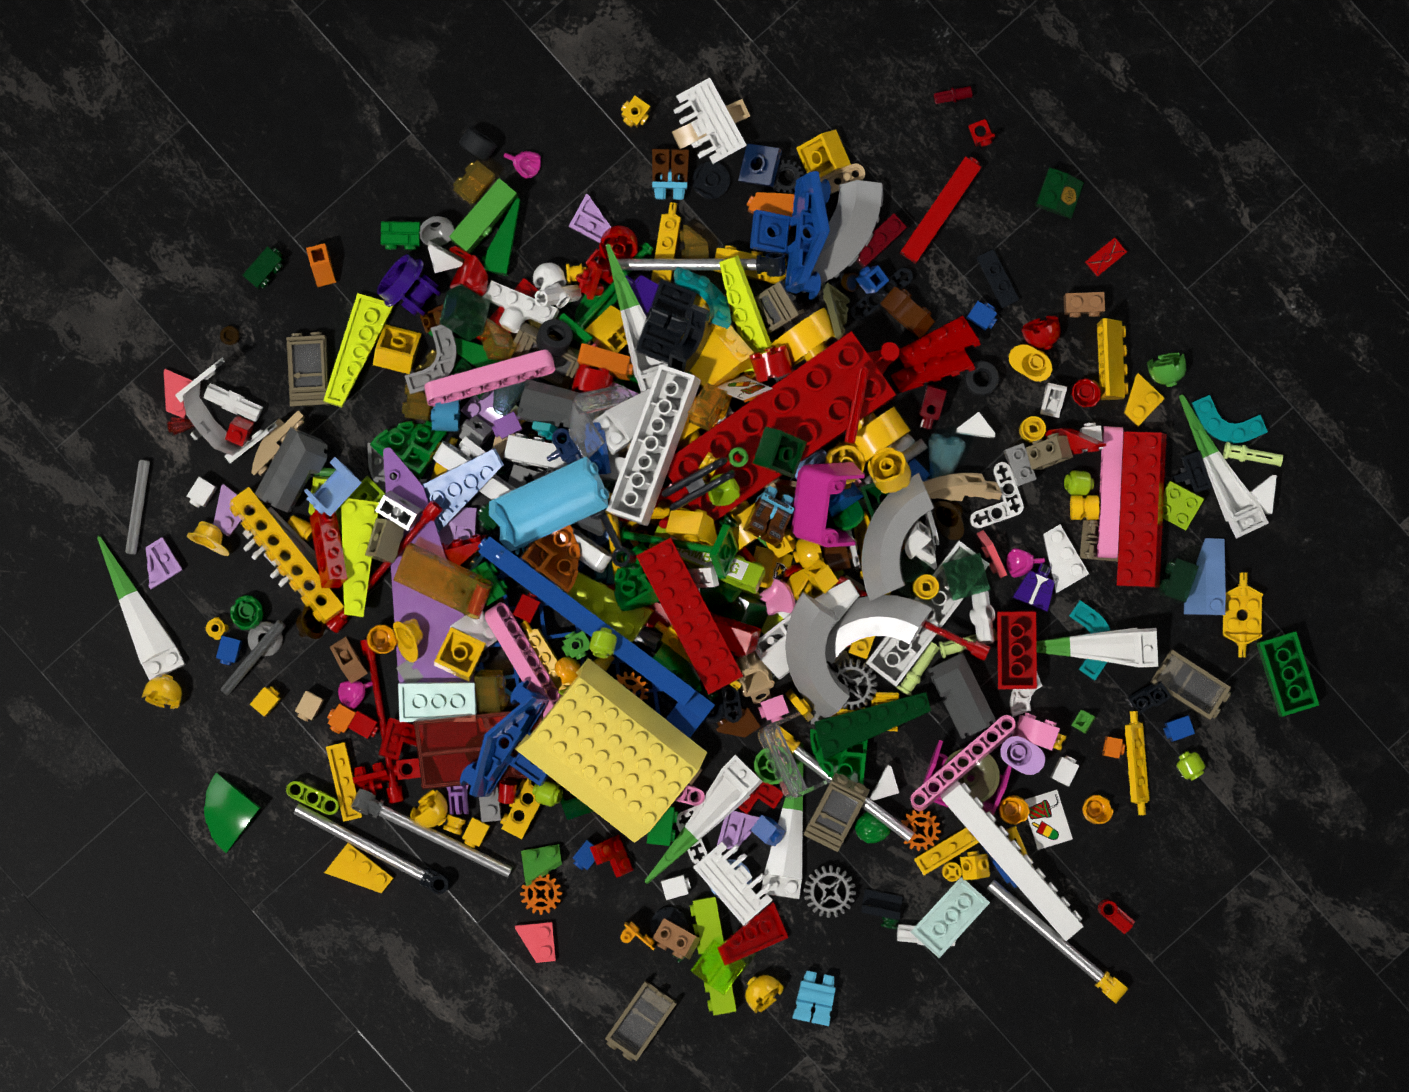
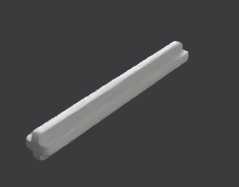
(137, 507)

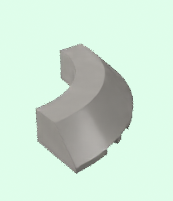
(849, 227)
(887, 534)
(882, 616)
(807, 660)

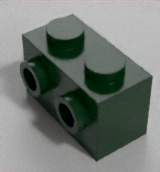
(486, 521)

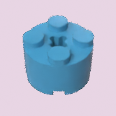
(446, 416)

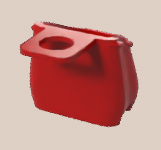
(471, 273)

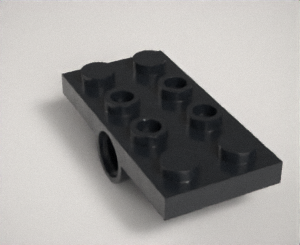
(665, 321)

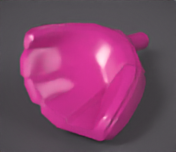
(526, 163)
(1020, 562)
(352, 694)

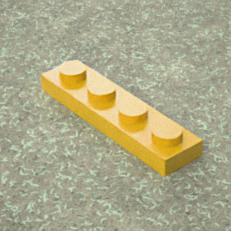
(343, 780)
(945, 851)

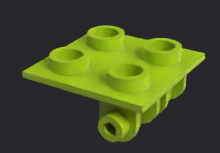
(1180, 505)

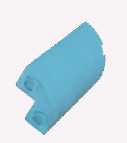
(549, 503)

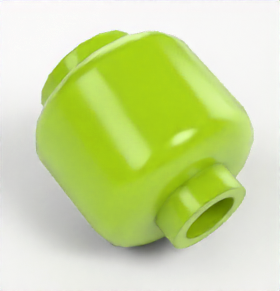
(1078, 483)
(603, 643)
(1190, 765)
(548, 793)

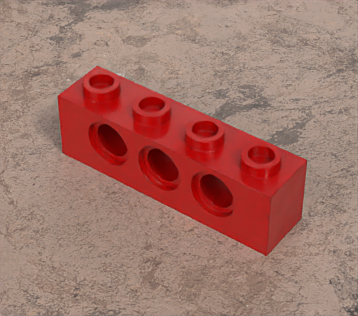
(328, 549)

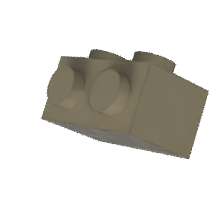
(1049, 452)
(385, 541)

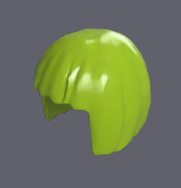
(725, 493)

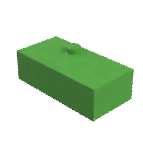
(483, 216)

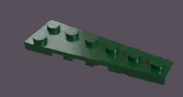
(855, 727)

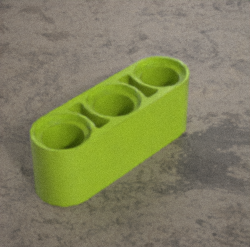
(303, 796)

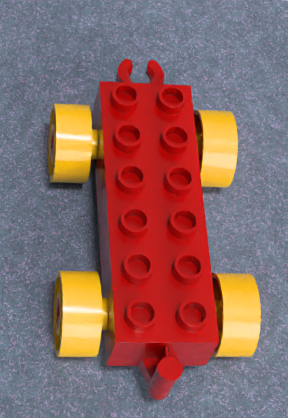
(806, 404)

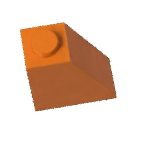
(772, 202)
(618, 364)

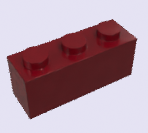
(881, 239)

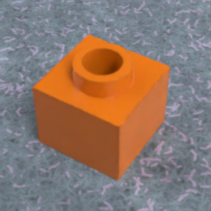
(1113, 747)

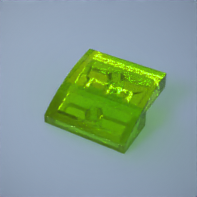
(714, 972)

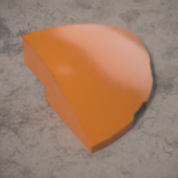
(555, 557)

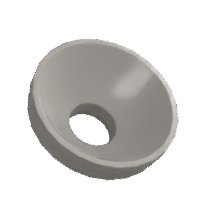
(439, 234)
(264, 627)

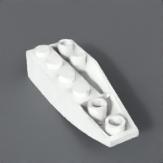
(772, 644)

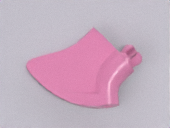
(778, 598)

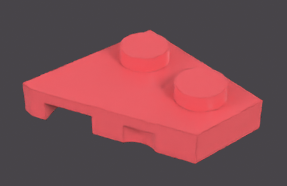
(174, 384)
(990, 552)
(538, 940)

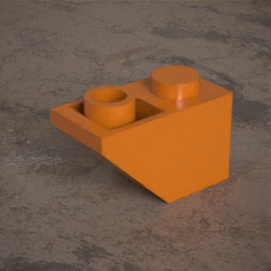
(321, 265)

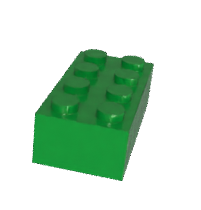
(1287, 674)

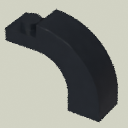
(693, 341)

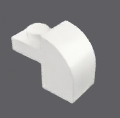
(917, 543)

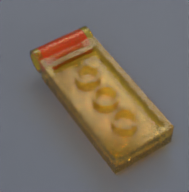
(443, 581)

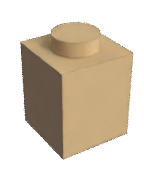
(309, 706)

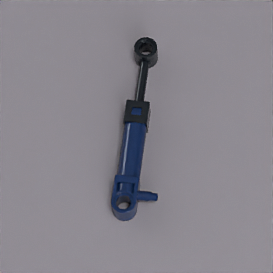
(569, 453)

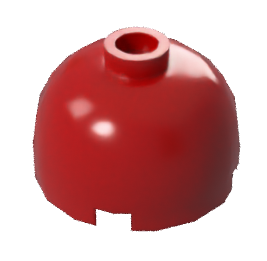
(621, 240)
(1042, 333)

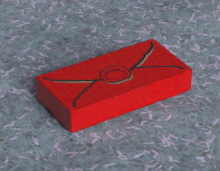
(1105, 257)

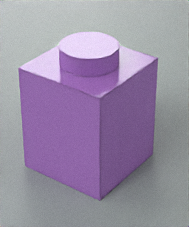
(506, 426)

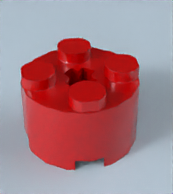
(771, 363)
(591, 379)

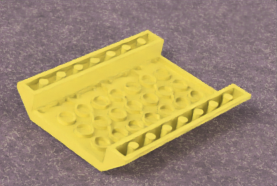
(613, 752)

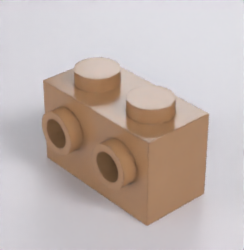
(1084, 303)
(676, 939)

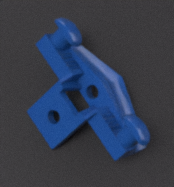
(803, 253)
(494, 758)

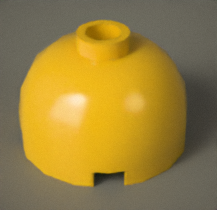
(846, 453)
(807, 553)
(163, 691)
(431, 810)
(762, 991)

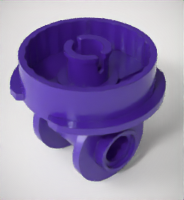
(400, 279)

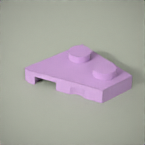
(589, 220)
(224, 518)
(160, 563)
(736, 828)

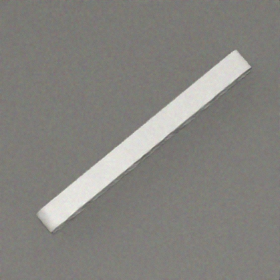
(590, 552)

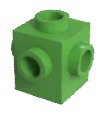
(583, 641)

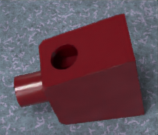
(933, 396)

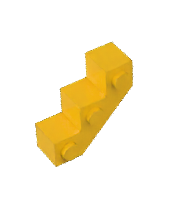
(730, 251)

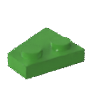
(540, 861)

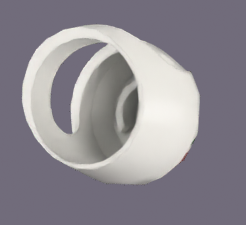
(547, 275)

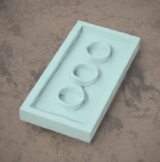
(436, 700)
(950, 917)

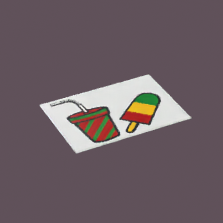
(744, 388)
(1048, 820)

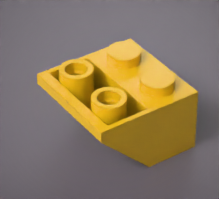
(608, 330)

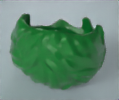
(246, 612)
(871, 829)

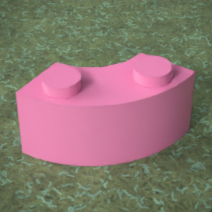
(1036, 732)

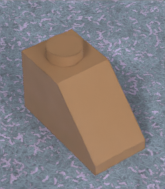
(348, 660)

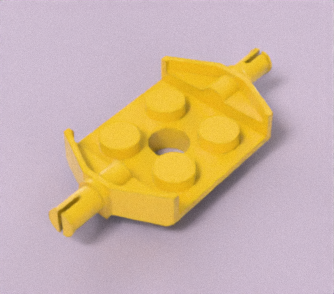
(1244, 631)

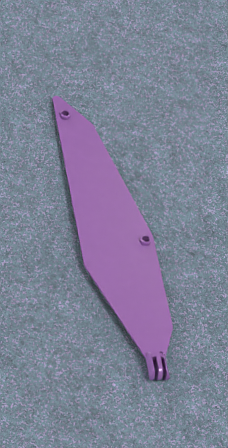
(430, 614)

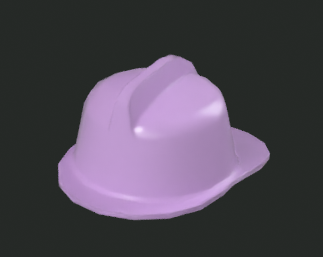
(1022, 755)

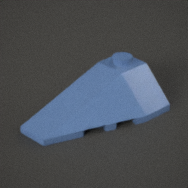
(1208, 589)

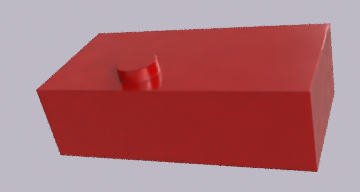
(1017, 650)

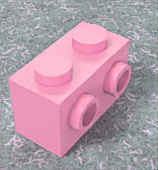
(773, 708)

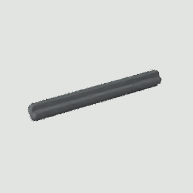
(252, 658)

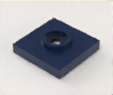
(767, 173)

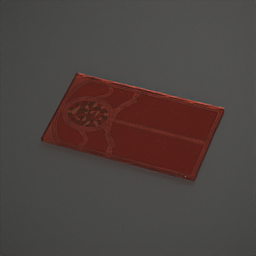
(453, 743)

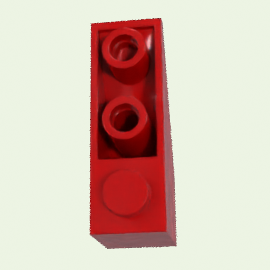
(1078, 440)
(461, 550)

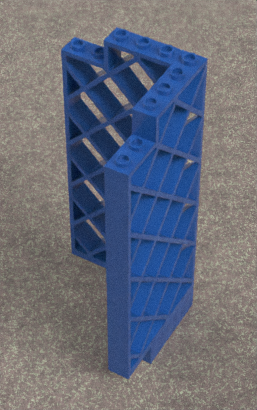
(691, 705)

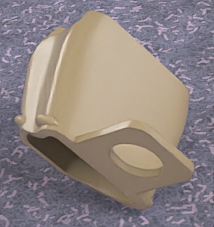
(756, 677)

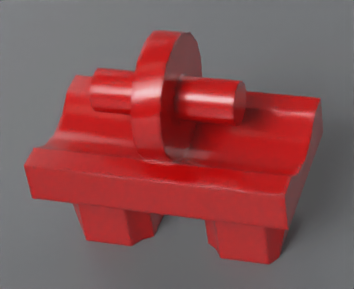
(590, 278)
(370, 781)

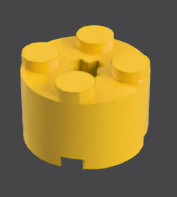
(889, 470)

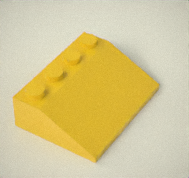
(722, 356)
(1110, 359)

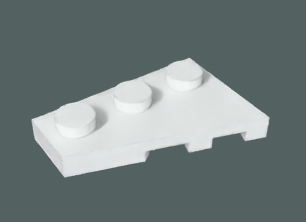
(1063, 559)

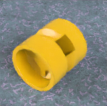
(1032, 429)
(1084, 507)
(925, 587)

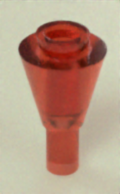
(178, 425)

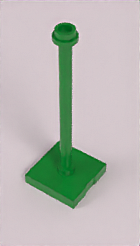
(579, 334)
(721, 553)

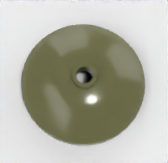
(985, 775)

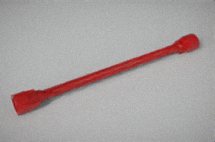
(430, 513)
(977, 649)
(394, 791)

